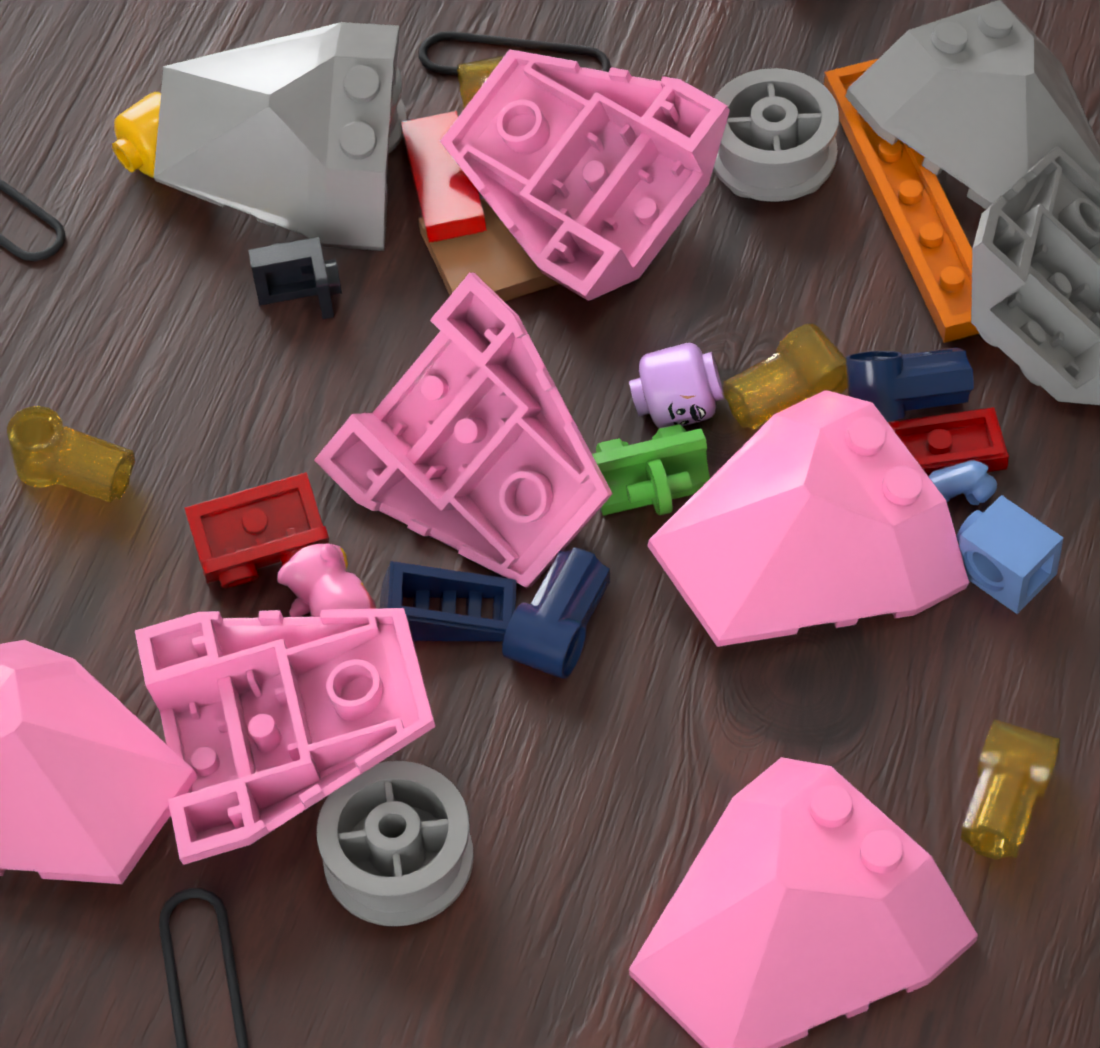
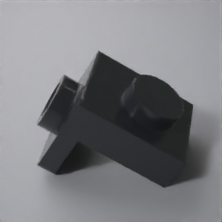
(295, 272)

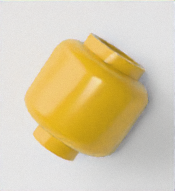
(137, 135)

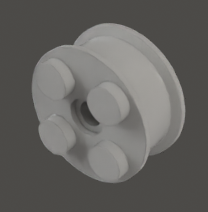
(777, 135)
(396, 843)

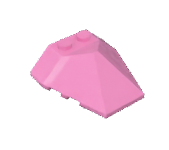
(587, 163)
(475, 445)
(812, 528)
(278, 712)
(76, 772)
(798, 915)

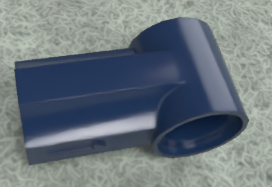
(909, 380)
(553, 627)

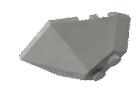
(976, 100)
(287, 131)
(1042, 278)

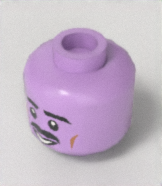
(677, 386)

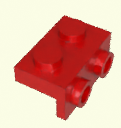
(255, 529)

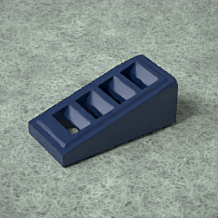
(426, 582)

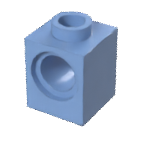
(1009, 553)

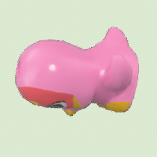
(321, 581)

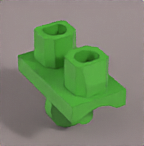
(653, 470)

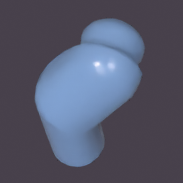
(965, 478)

